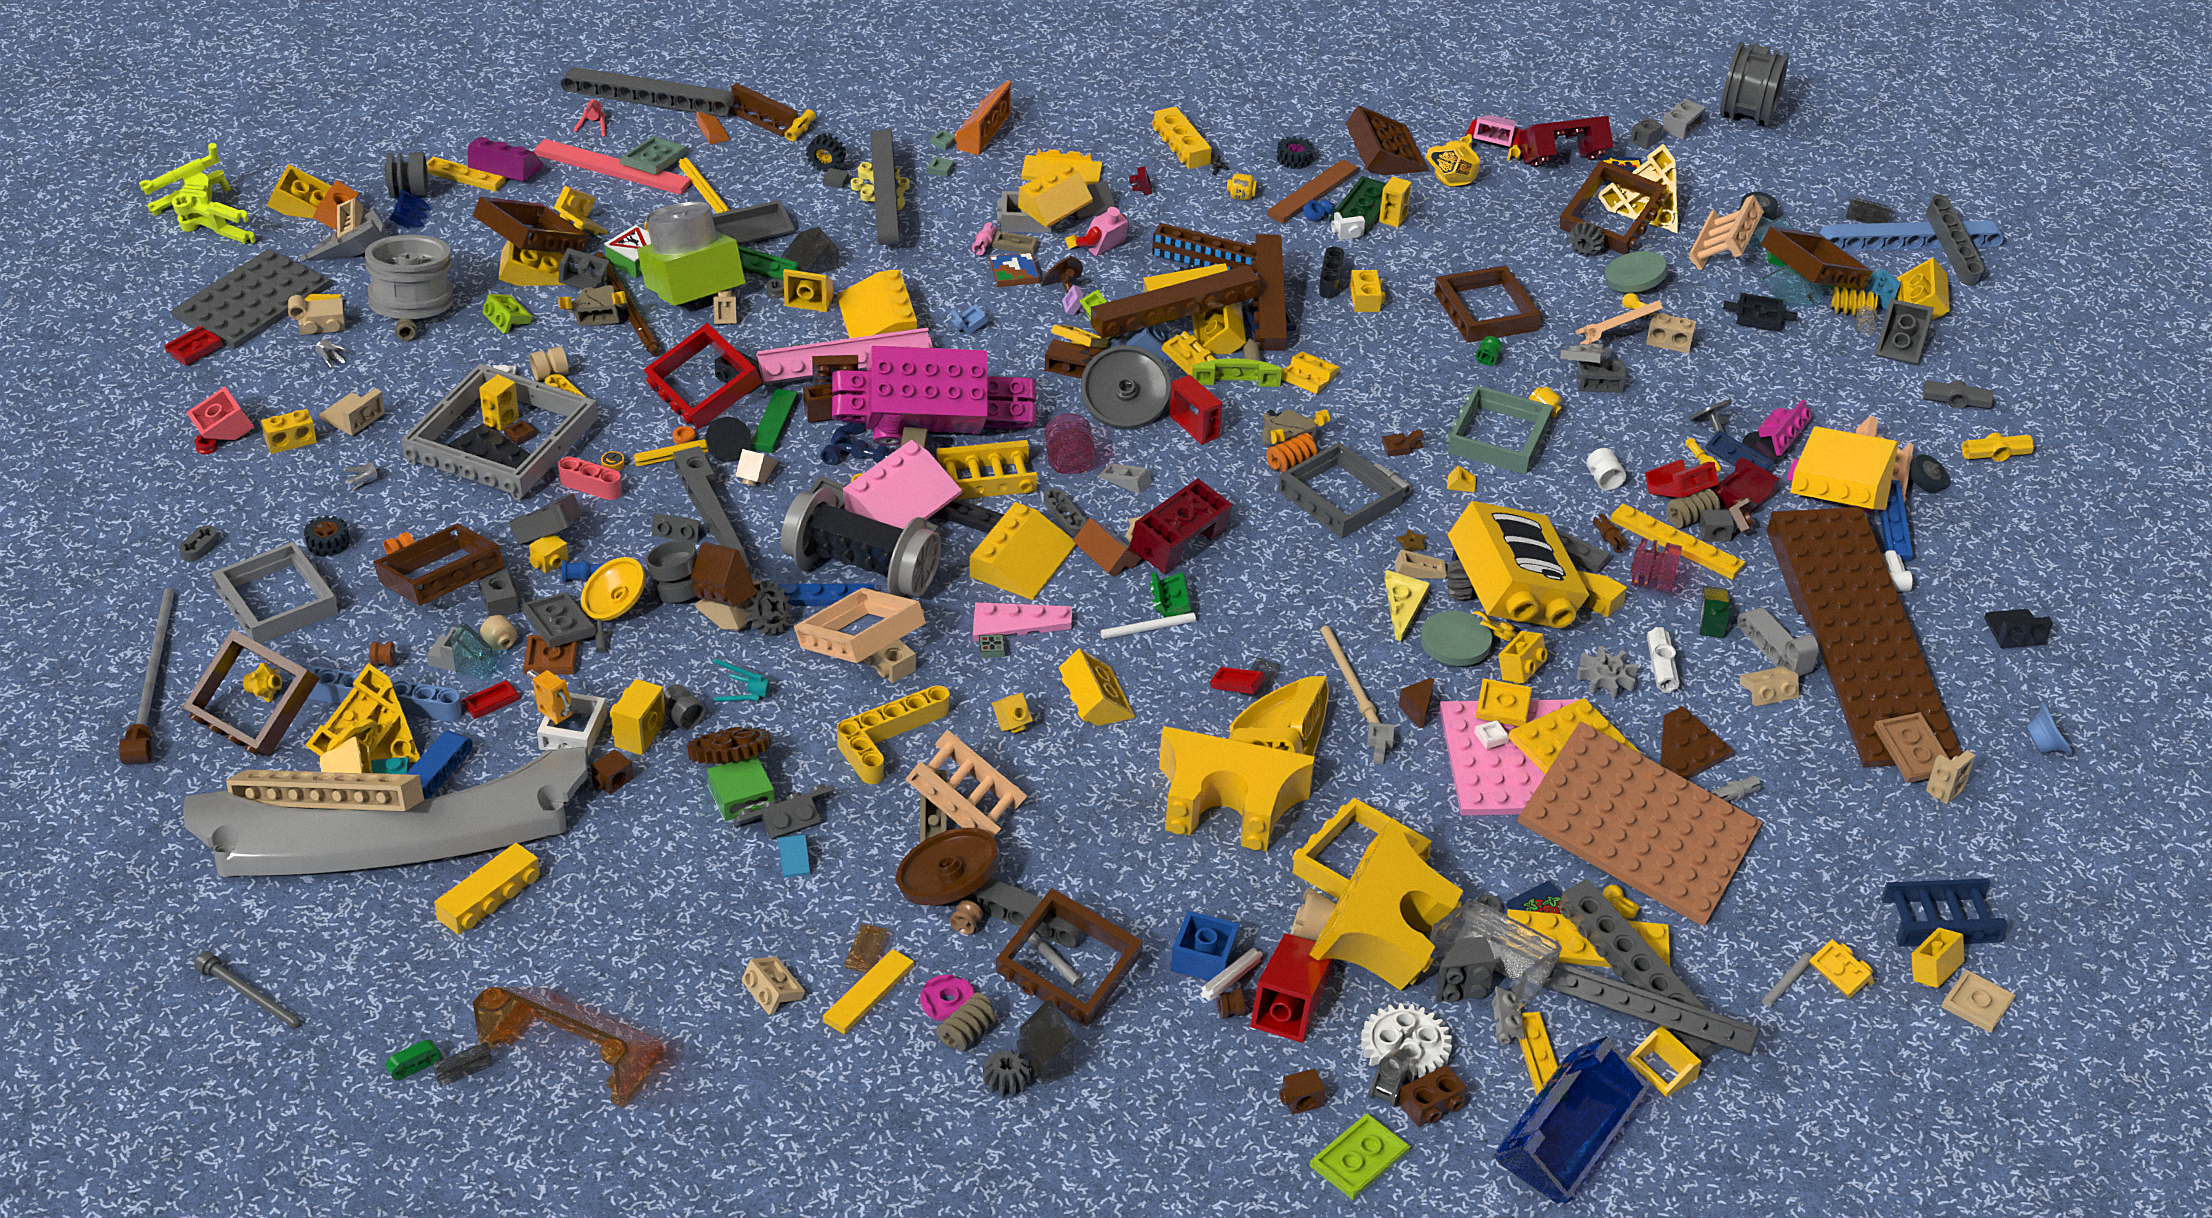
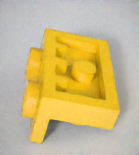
(1841, 968)

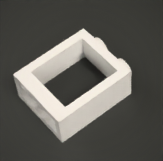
(554, 738)

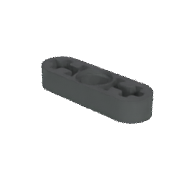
(1064, 504)

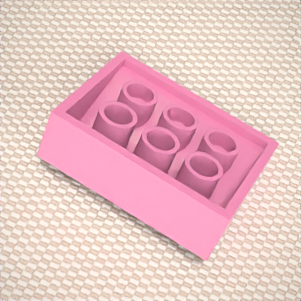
(901, 488)

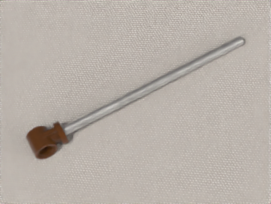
(137, 742)

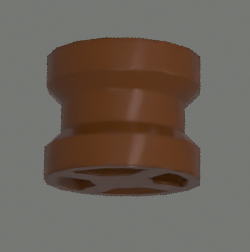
(1230, 1003)

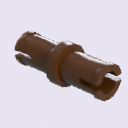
(1610, 533)

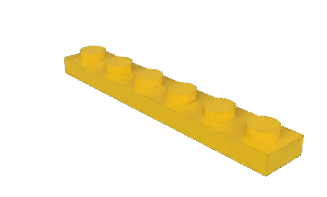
(1691, 547)

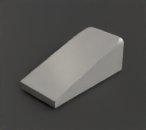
(1128, 477)

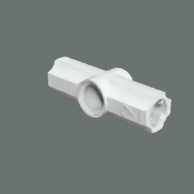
(1662, 660)

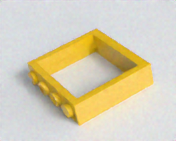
(1356, 810)

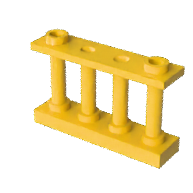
(989, 455)

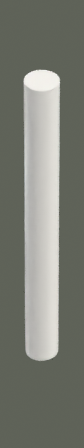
(1148, 625)

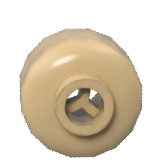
(498, 632)

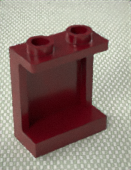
(1746, 482)

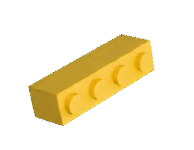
(487, 888)

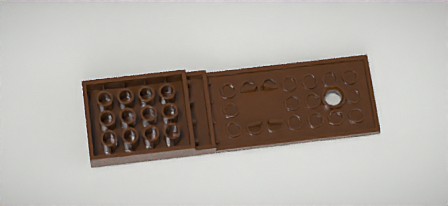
(1858, 623)

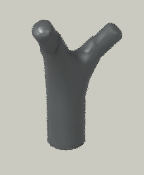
(600, 637)

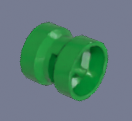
(1489, 351)

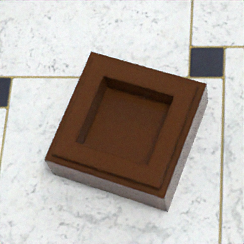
(520, 432)

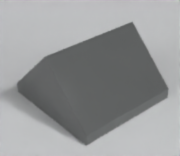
(1101, 201)

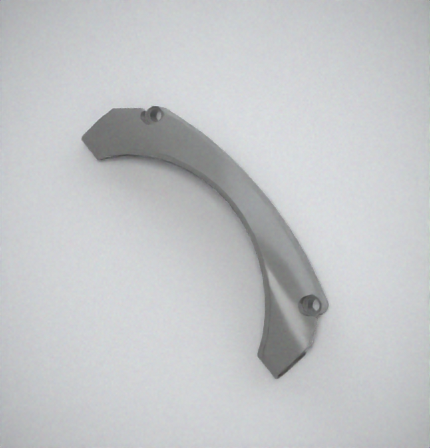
(280, 840)

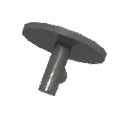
(1715, 421)

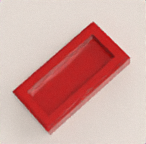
(1237, 680)
(490, 699)

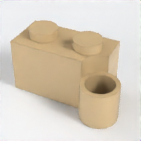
(317, 315)

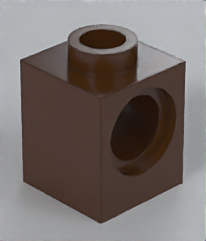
(612, 772)
(1302, 1091)

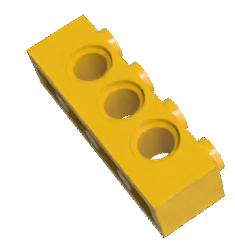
(1182, 137)

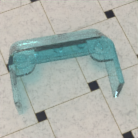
(1785, 281)

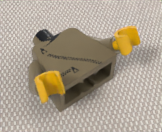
(595, 305)
(1289, 425)

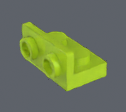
(504, 311)

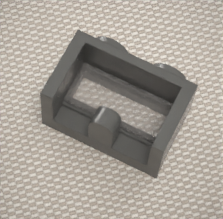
(582, 269)

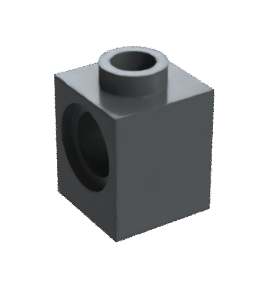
(1646, 133)
(1716, 526)

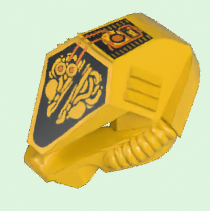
(1454, 163)

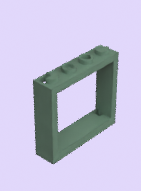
(1505, 404)

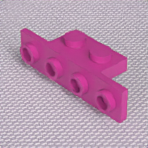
(1785, 425)

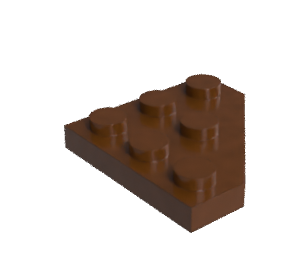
(1689, 745)

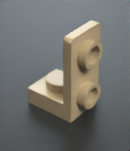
(724, 307)

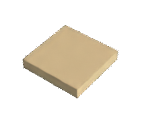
(1978, 1001)

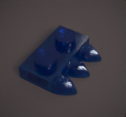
(409, 210)

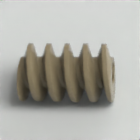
(1689, 508)
(967, 1022)

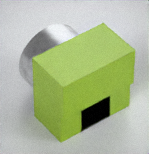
(688, 254)

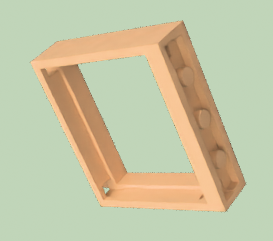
(821, 632)

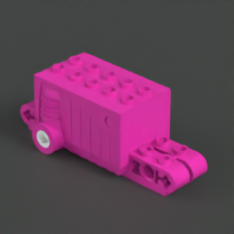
(930, 391)

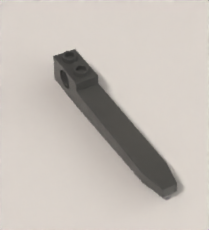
(699, 483)

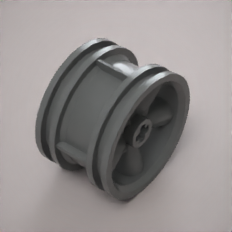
(1754, 83)

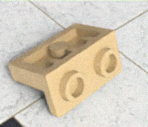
(1771, 685)
(1950, 777)
(771, 983)

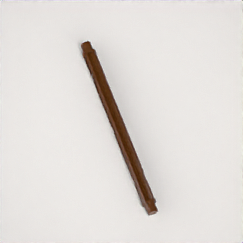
(632, 312)

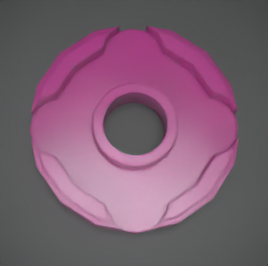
(942, 985)

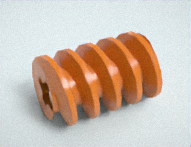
(1291, 452)

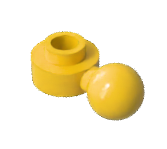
(1632, 301)
(1624, 906)

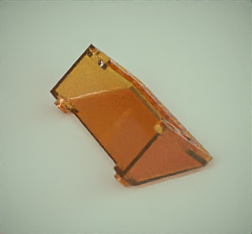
(508, 1010)

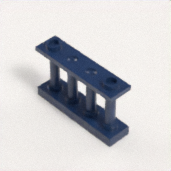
(1916, 932)

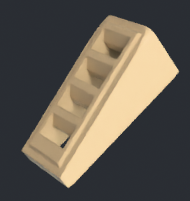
(348, 216)
(1419, 565)

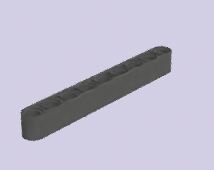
(648, 91)
(885, 187)

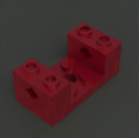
(1592, 135)
(1166, 528)

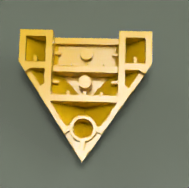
(1630, 203)
(376, 700)

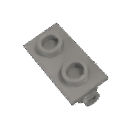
(1508, 1019)

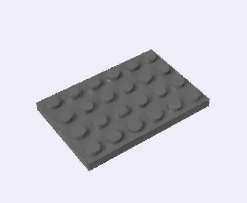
(249, 298)

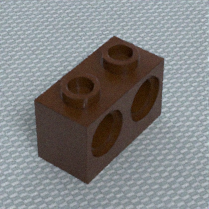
(1432, 1096)

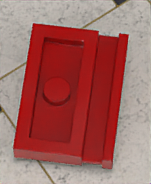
(193, 345)

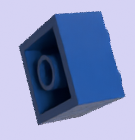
(1204, 946)

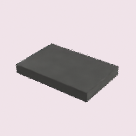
(558, 619)

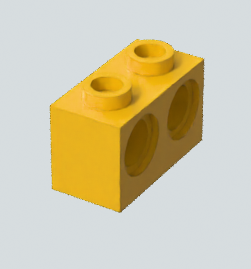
(1395, 201)
(1366, 291)
(499, 402)
(288, 431)

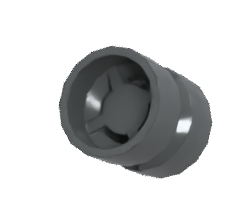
(682, 707)

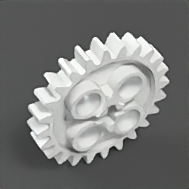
(1412, 1032)

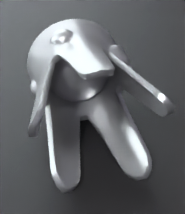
(325, 349)
(367, 475)

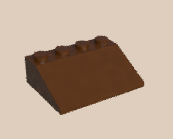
(1384, 143)

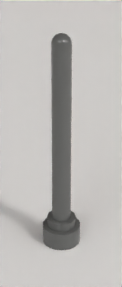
(209, 964)

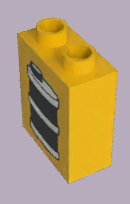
(1518, 565)

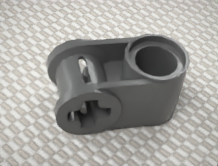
(1387, 1080)

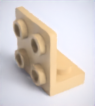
(355, 412)

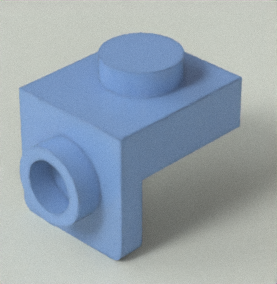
(969, 320)

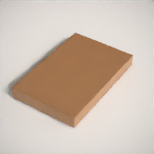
(1910, 745)

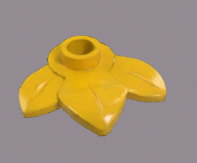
(1503, 630)

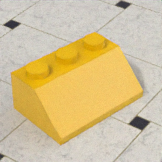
(1054, 195)
(1926, 286)
(1220, 329)
(1095, 689)

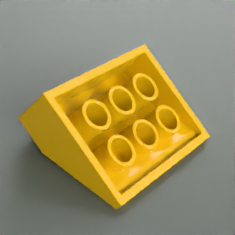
(877, 305)
(1846, 468)
(1021, 552)

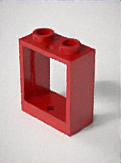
(1200, 427)

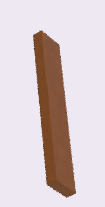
(1313, 190)

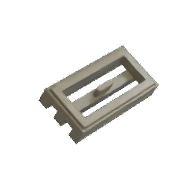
(1014, 242)

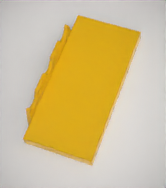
(1045, 161)

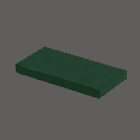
(1363, 201)

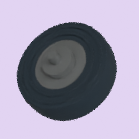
(1928, 473)

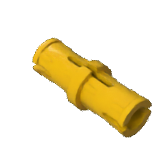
(793, 132)

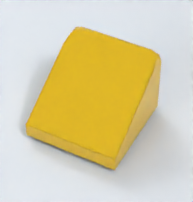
(1461, 480)

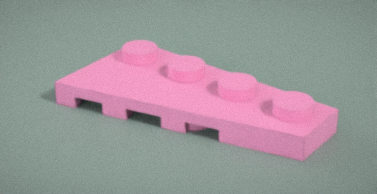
(1019, 619)

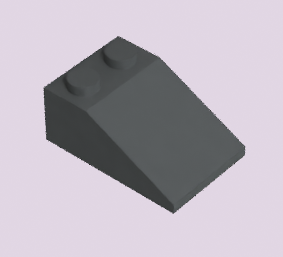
(1904, 331)

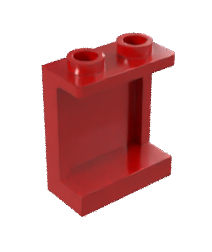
(1676, 481)

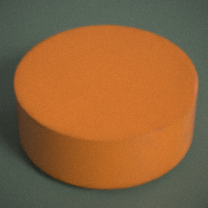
(683, 435)

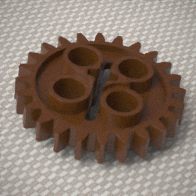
(729, 745)

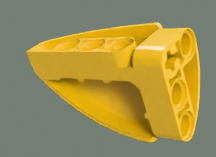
(1286, 717)

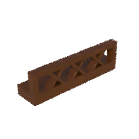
(764, 107)

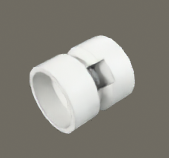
(1606, 469)

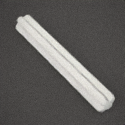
(1231, 974)

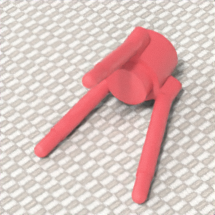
(593, 112)

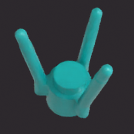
(756, 684)

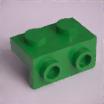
(1170, 594)

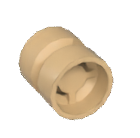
(548, 363)

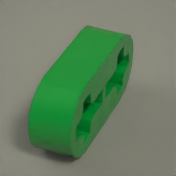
(413, 1059)

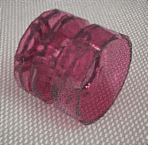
(1069, 444)
(1656, 565)

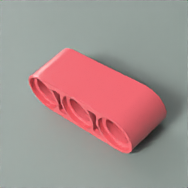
(590, 478)

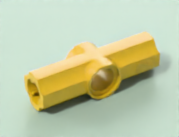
(1997, 447)

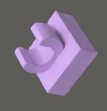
(1071, 300)

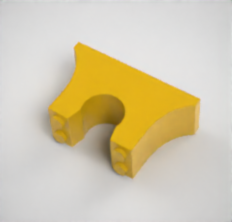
(1232, 774)
(1372, 911)

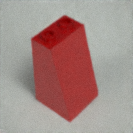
(1290, 989)

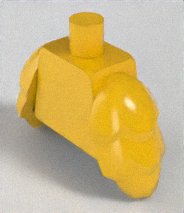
(349, 749)

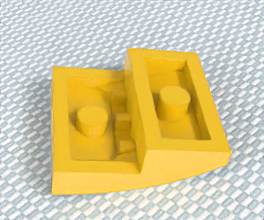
(1309, 372)

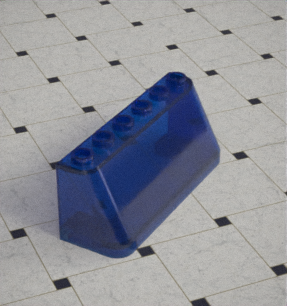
(1573, 1120)

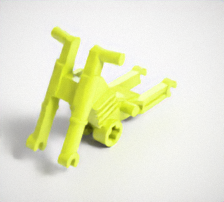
(194, 200)

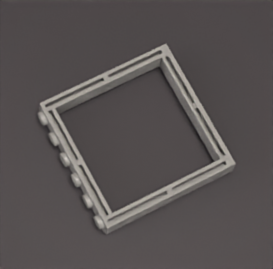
(420, 448)

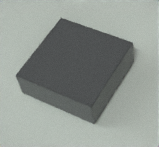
(835, 178)

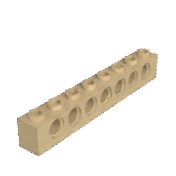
(328, 789)

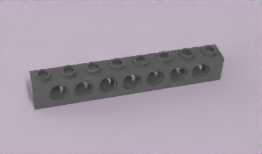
(1638, 954)

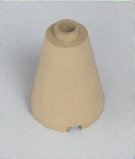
(1312, 915)

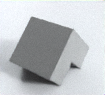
(441, 652)

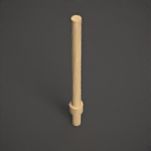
(1366, 707)

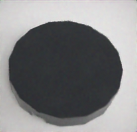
(727, 438)
(1763, 445)

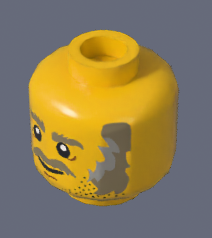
(1242, 187)

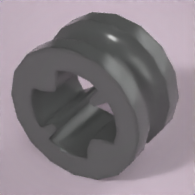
(775, 288)

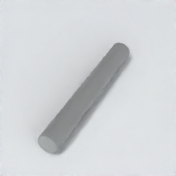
(1055, 960)
(1787, 980)

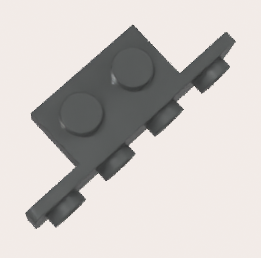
(787, 816)

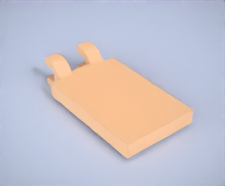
(1594, 331)

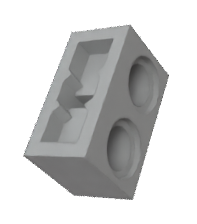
(1683, 119)

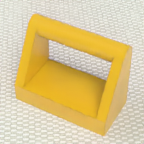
(1673, 1053)

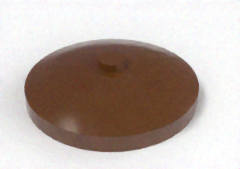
(948, 866)

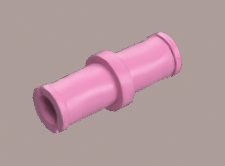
(984, 238)

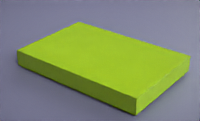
(1359, 1156)

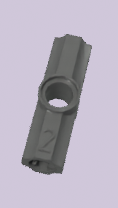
(1957, 394)

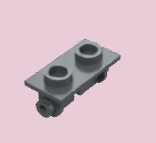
(676, 527)

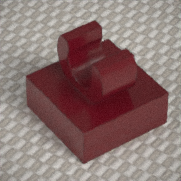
(1143, 181)

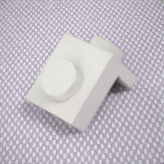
(1348, 227)

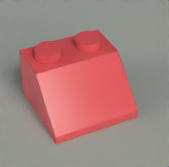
(220, 417)

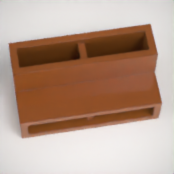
(1105, 547)

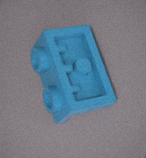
(1884, 285)

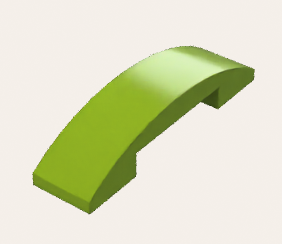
(1237, 369)

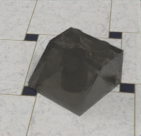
(813, 252)
(1047, 1044)

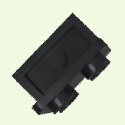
(2018, 628)

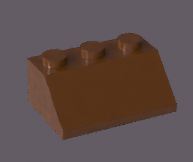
(721, 575)

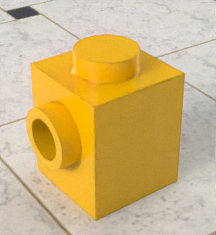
(548, 553)
(1012, 712)

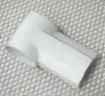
(1901, 579)

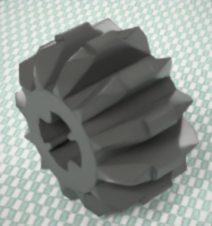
(1586, 238)
(1458, 581)
(1006, 1072)

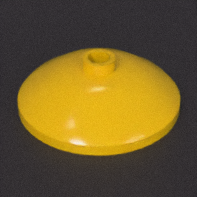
(613, 589)

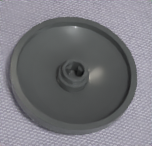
(1125, 387)

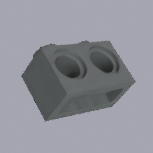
(1601, 377)

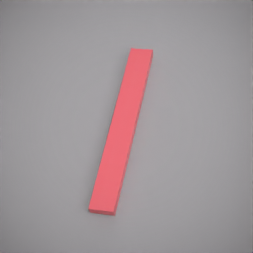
(610, 166)

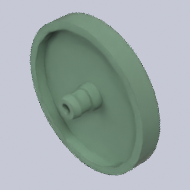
(1636, 271)
(1455, 638)

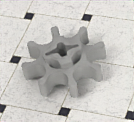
(1607, 671)

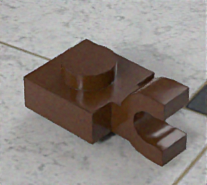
(1400, 445)

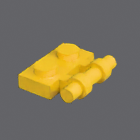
(1186, 351)

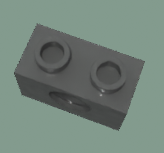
(499, 593)

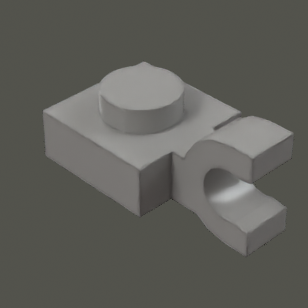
(1380, 737)

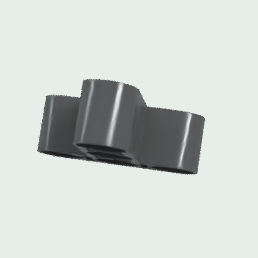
(546, 520)

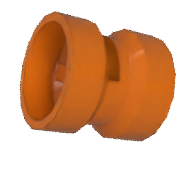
(403, 540)

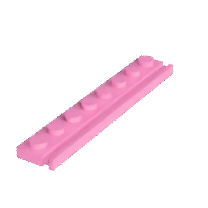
(796, 361)

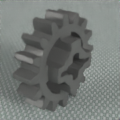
(768, 608)

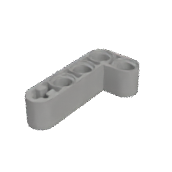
(1777, 644)

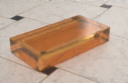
(865, 948)

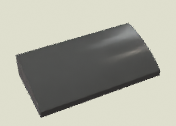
(754, 222)

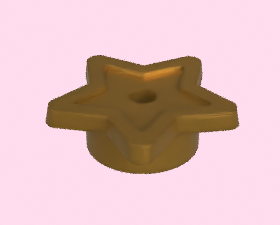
(1407, 539)

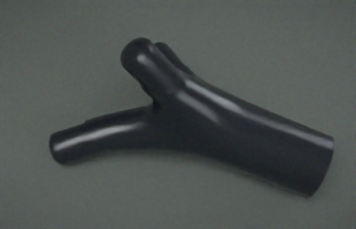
(1216, 162)

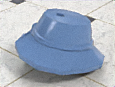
(2045, 733)

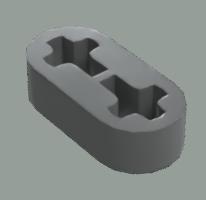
(198, 543)

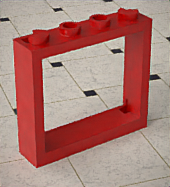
(719, 400)

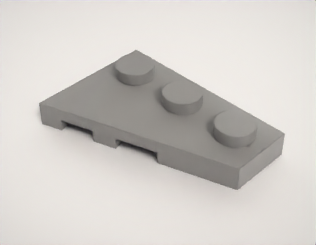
(1586, 352)

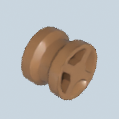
(966, 917)

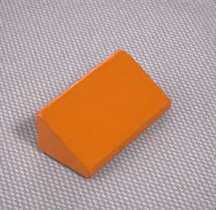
(711, 128)

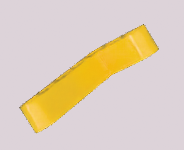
(860, 733)

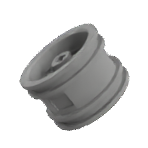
(409, 276)

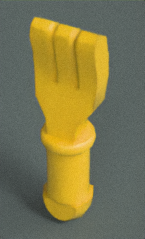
(1700, 454)

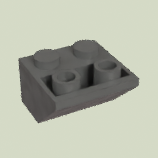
(1466, 971)

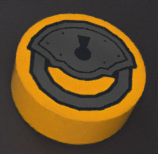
(613, 460)

